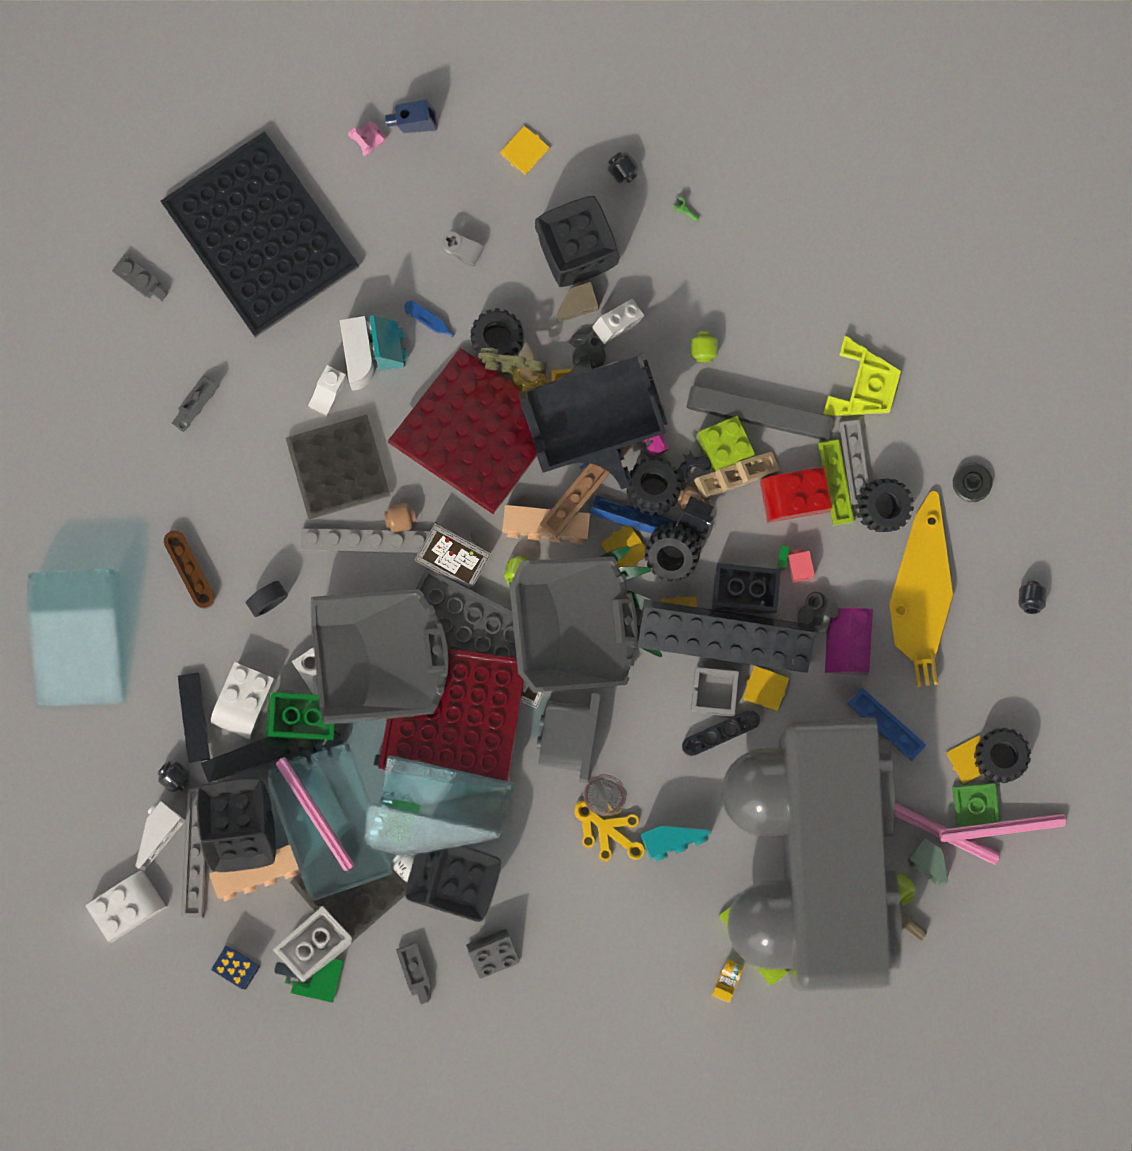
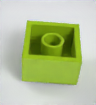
(725, 444)

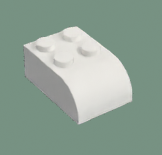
(358, 351)
(242, 700)
(125, 906)

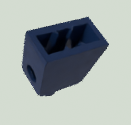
(413, 117)

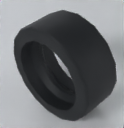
(266, 598)

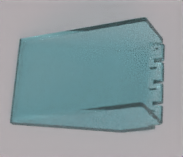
(76, 637)
(344, 802)
(435, 808)

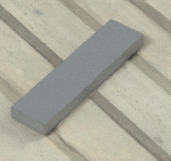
(854, 457)

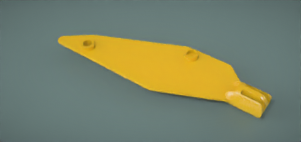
(922, 590)

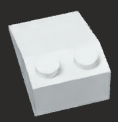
(158, 831)
(313, 944)

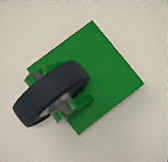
(319, 986)

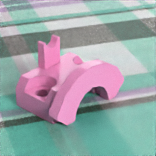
(368, 137)

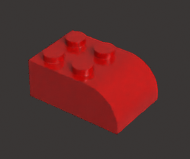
(795, 495)

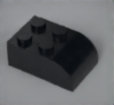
(746, 588)

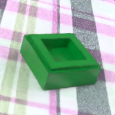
(783, 556)

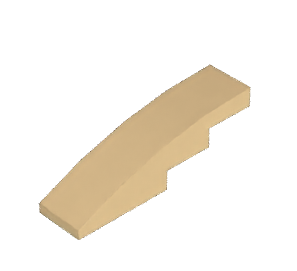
(737, 475)

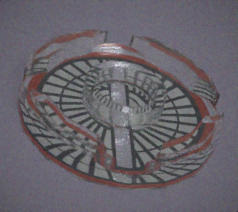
(604, 795)

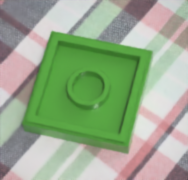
(975, 804)

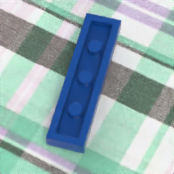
(627, 515)
(887, 724)

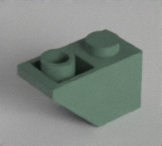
(931, 860)

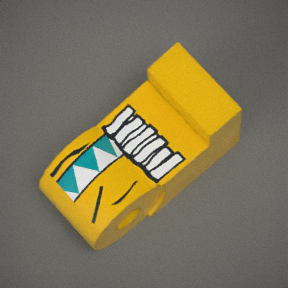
(727, 980)

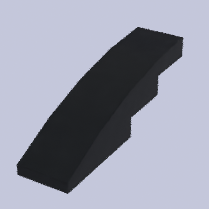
(194, 717)
(245, 758)

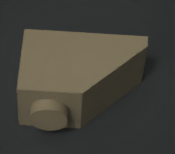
(578, 302)

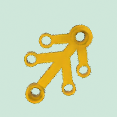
(606, 827)

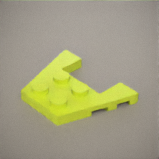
(873, 385)

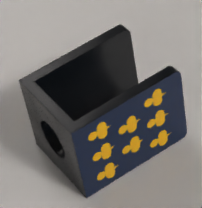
(235, 968)

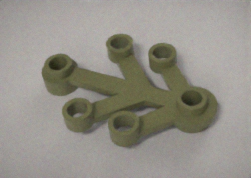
(491, 358)

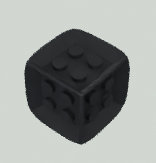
(577, 241)
(236, 825)
(454, 881)

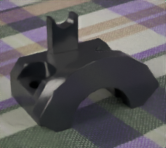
(690, 462)
(297, 751)

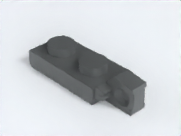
(138, 278)
(194, 403)
(414, 971)

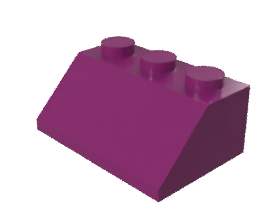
(849, 642)

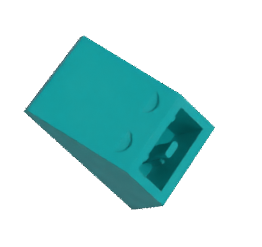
(668, 839)

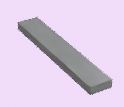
(194, 862)

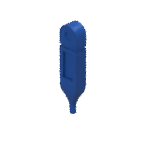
(426, 318)

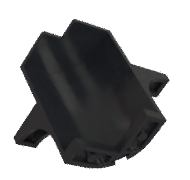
(594, 415)

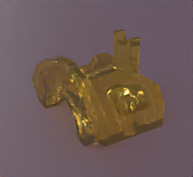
(525, 385)

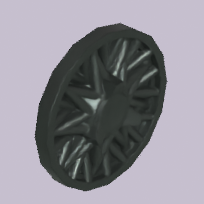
(972, 482)

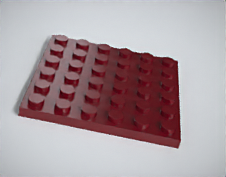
(470, 432)
(472, 723)

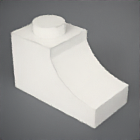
(327, 390)

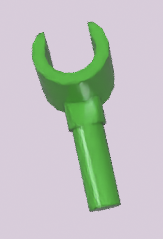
(683, 208)

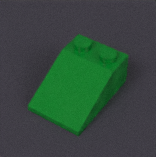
(296, 717)

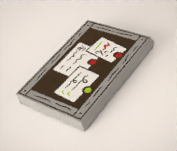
(452, 556)

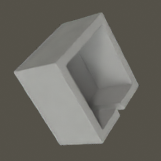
(714, 692)

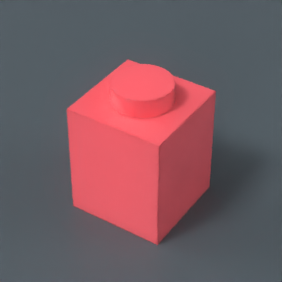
(800, 565)

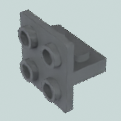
(492, 953)

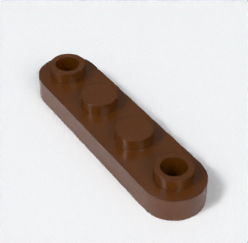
(189, 569)

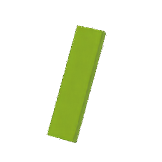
(832, 461)

